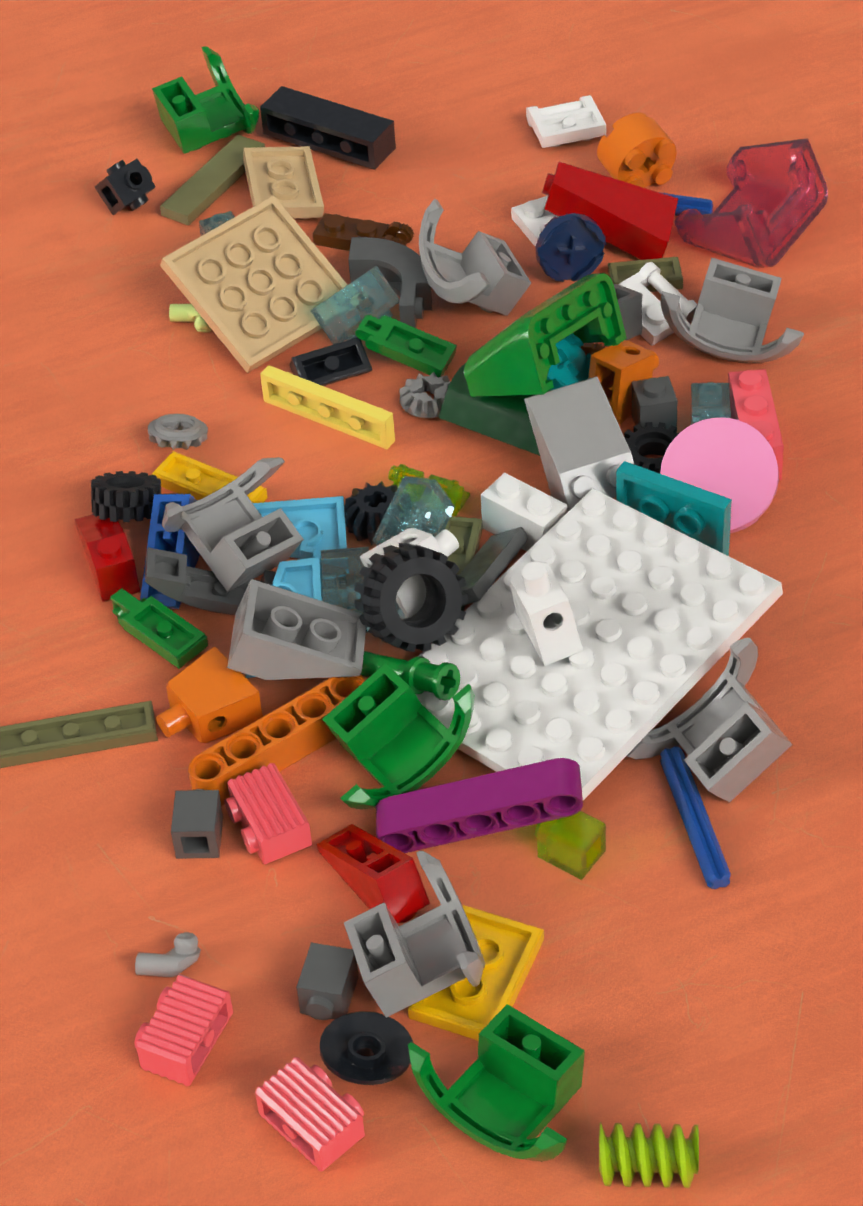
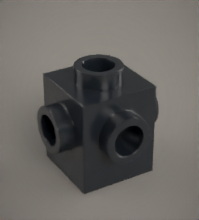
(125, 186)

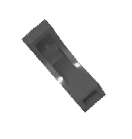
(401, 270)

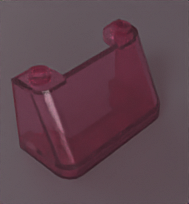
(771, 204)

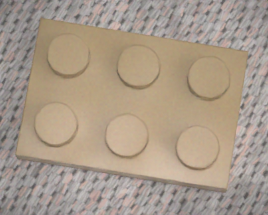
(288, 176)

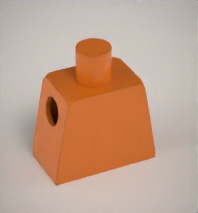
(616, 371)
(209, 700)

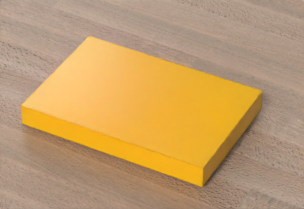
(508, 957)

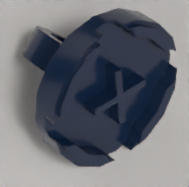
(570, 247)

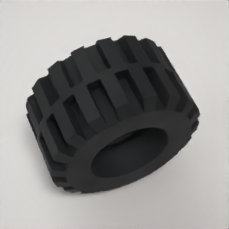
(440, 606)

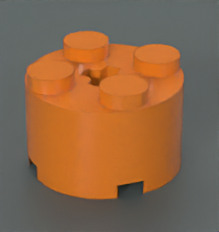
(638, 151)

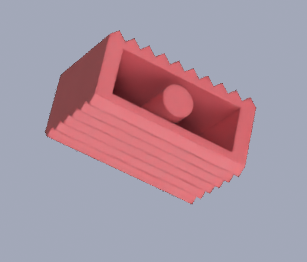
(268, 814)
(183, 1029)
(311, 1112)

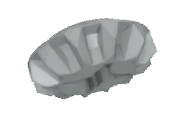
(419, 403)
(177, 431)

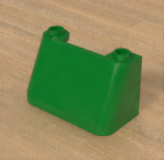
(524, 351)

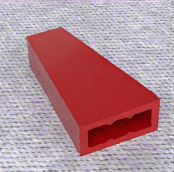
(626, 213)

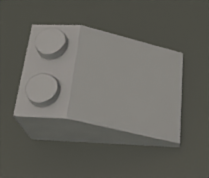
(578, 440)
(294, 636)

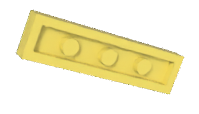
(328, 407)

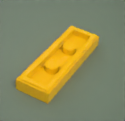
(196, 478)

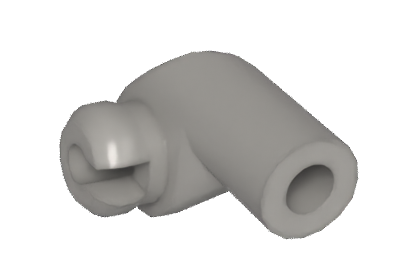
(173, 962)

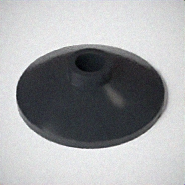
(365, 1048)

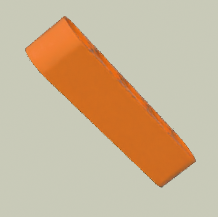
(276, 738)

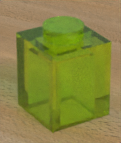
(572, 843)

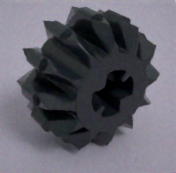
(366, 509)

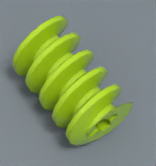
(648, 1155)

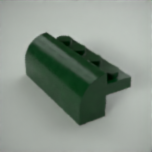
(494, 416)

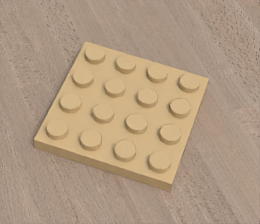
(255, 282)

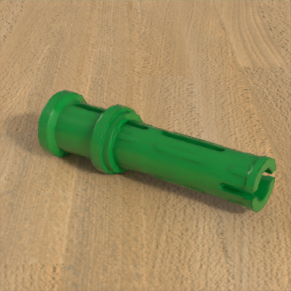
(418, 673)

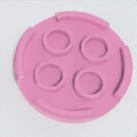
(728, 461)

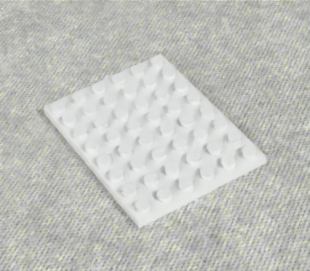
(649, 623)

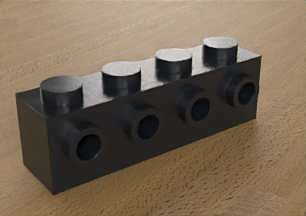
(328, 127)

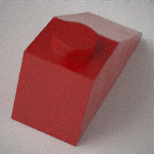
(108, 555)
(376, 871)

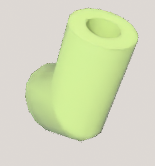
(188, 313)

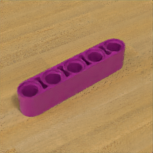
(480, 805)

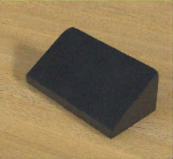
(332, 363)

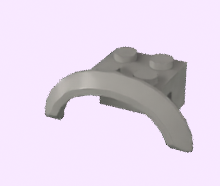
(480, 275)
(732, 315)
(232, 532)
(724, 731)
(420, 956)

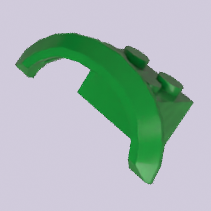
(205, 116)
(395, 735)
(511, 1088)

